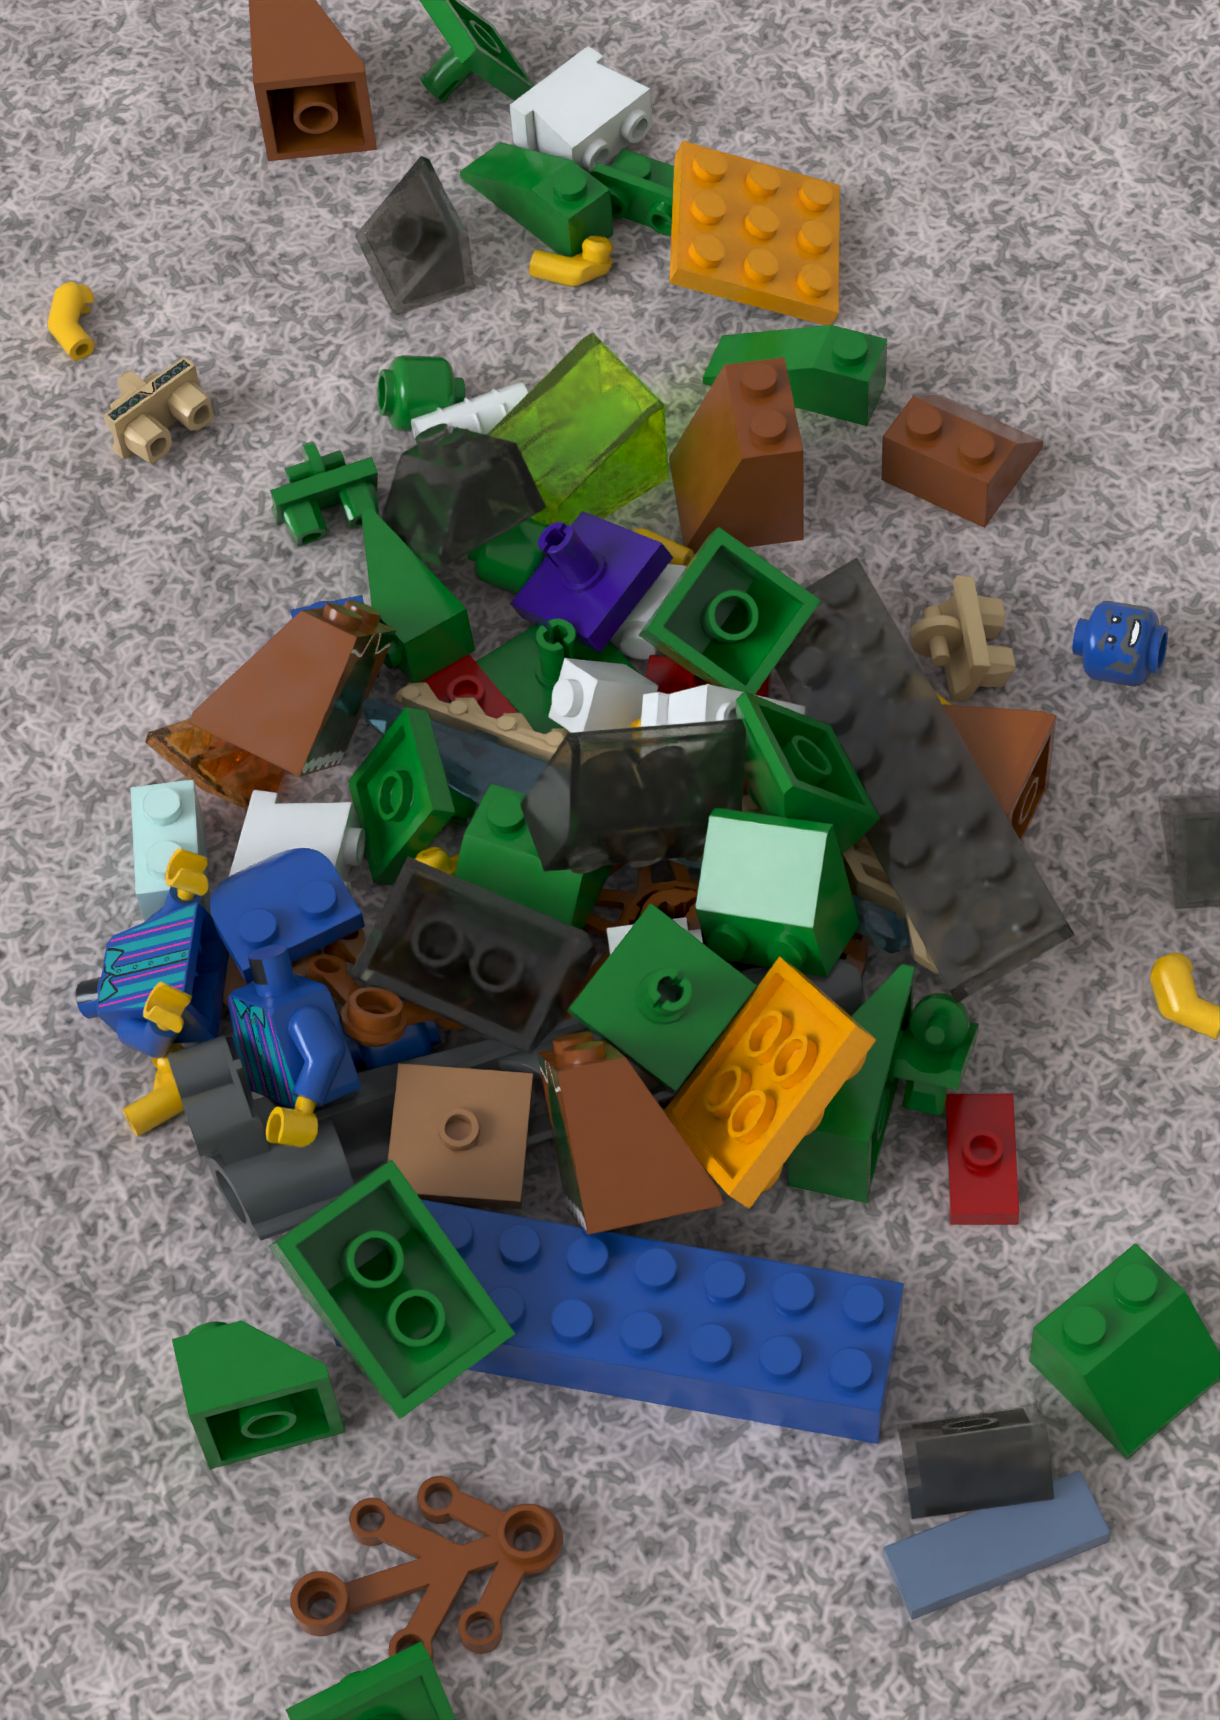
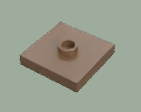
(462, 1134)

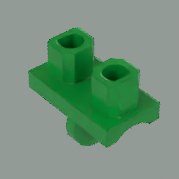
(321, 484)
(934, 1052)

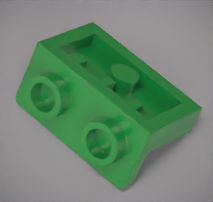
(639, 189)

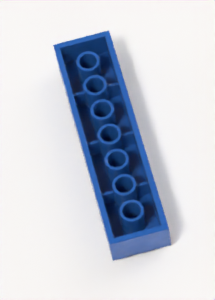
(683, 1323)

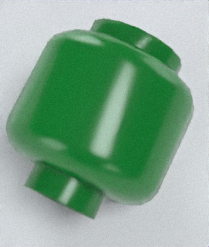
(416, 388)
(510, 557)

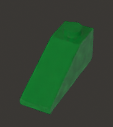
(544, 195)
(827, 367)
(427, 617)

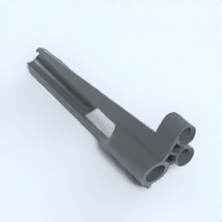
(281, 1185)

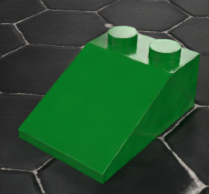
(847, 1143)
(392, 1289)

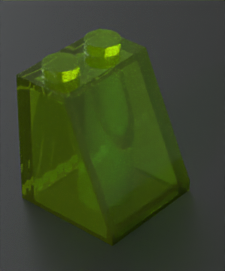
(589, 435)

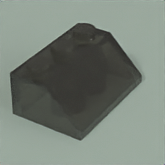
(458, 492)
(634, 794)
(474, 957)

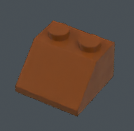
(955, 456)

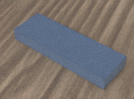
(994, 1546)

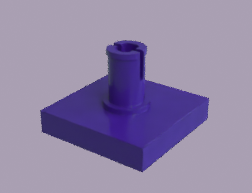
(590, 577)

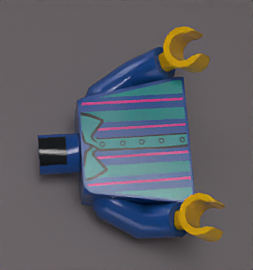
(164, 975)
(290, 1045)

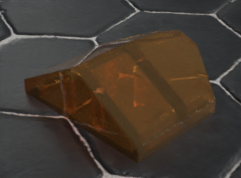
(214, 763)

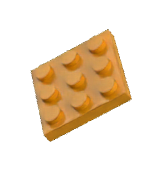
(755, 234)
(767, 1081)

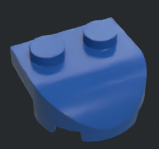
(283, 901)

